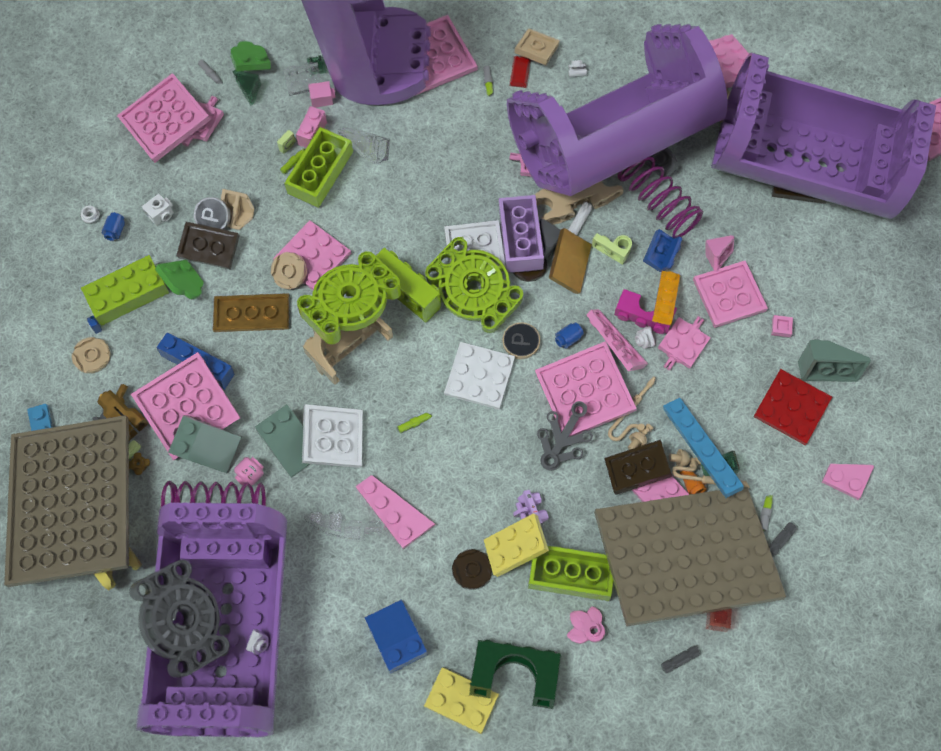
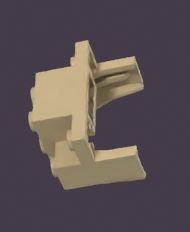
(316, 347)

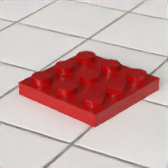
(792, 407)

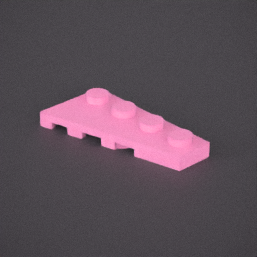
(621, 347)
(399, 517)

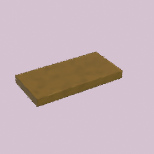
(251, 312)

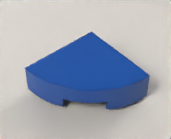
(94, 324)

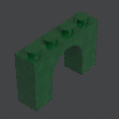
(542, 665)

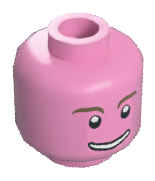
(248, 471)

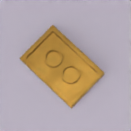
(570, 261)

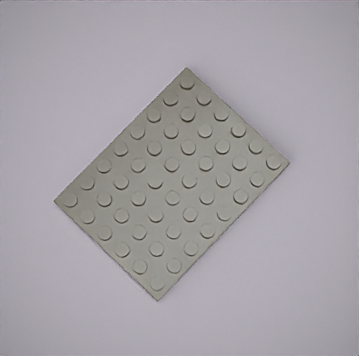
(68, 502)
(687, 556)

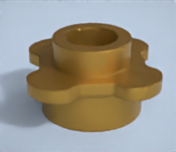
(138, 469)

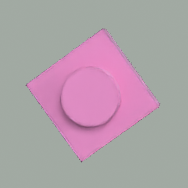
(782, 326)

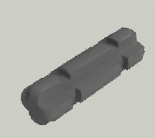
(782, 538)
(680, 659)

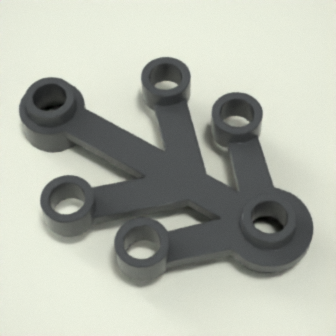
(562, 439)

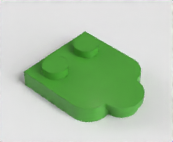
(249, 57)
(181, 278)

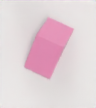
(719, 250)

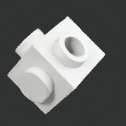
(158, 209)

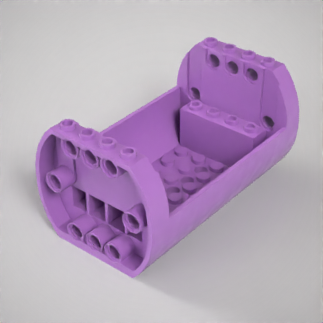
(371, 49)
(628, 124)
(874, 143)
(224, 546)

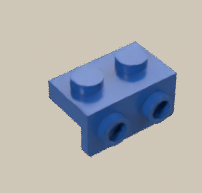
(662, 251)

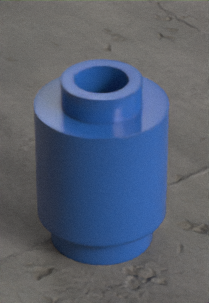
(113, 226)
(568, 335)

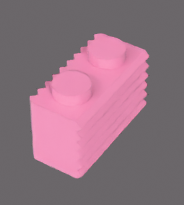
(312, 121)

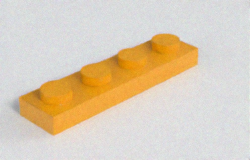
(666, 298)

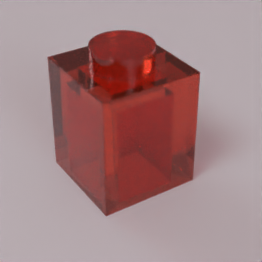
(719, 620)

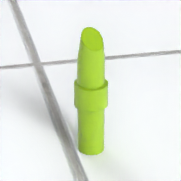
(292, 162)
(413, 422)

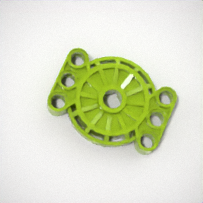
(468, 267)
(354, 313)

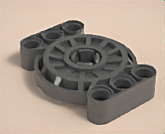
(199, 613)

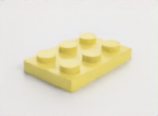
(515, 545)
(452, 700)

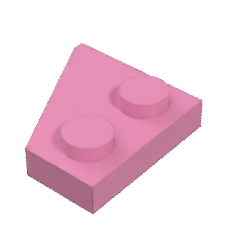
(848, 478)

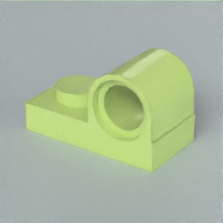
(612, 249)

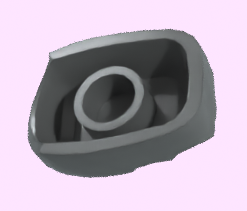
(664, 159)

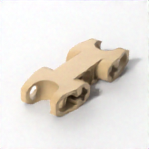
(563, 205)

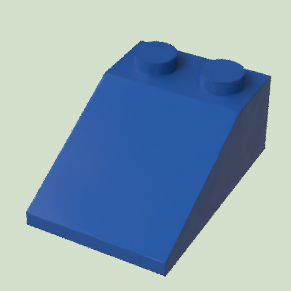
(396, 636)

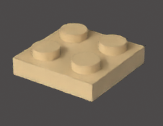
(537, 46)

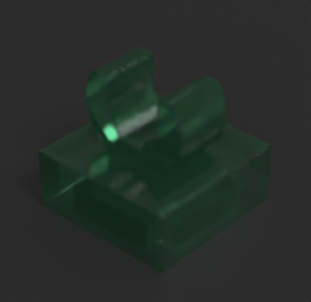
(321, 63)

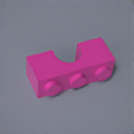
(629, 309)

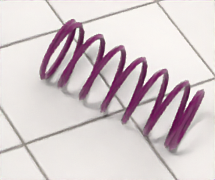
(672, 205)
(175, 492)

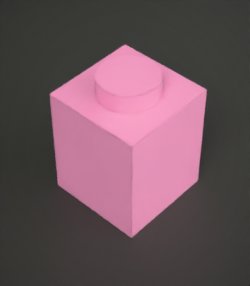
(321, 94)

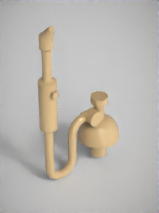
(637, 438)
(682, 459)

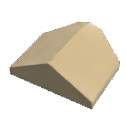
(240, 208)

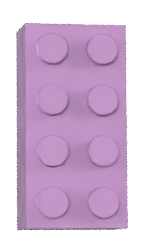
(521, 233)

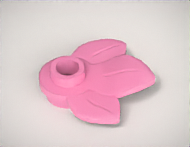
(584, 623)

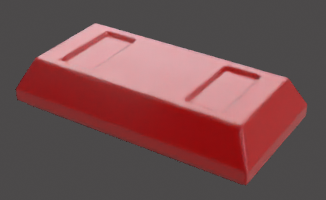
(520, 72)

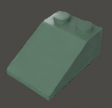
(831, 362)
(284, 438)
(204, 444)

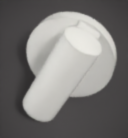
(577, 69)
(645, 338)
(258, 642)

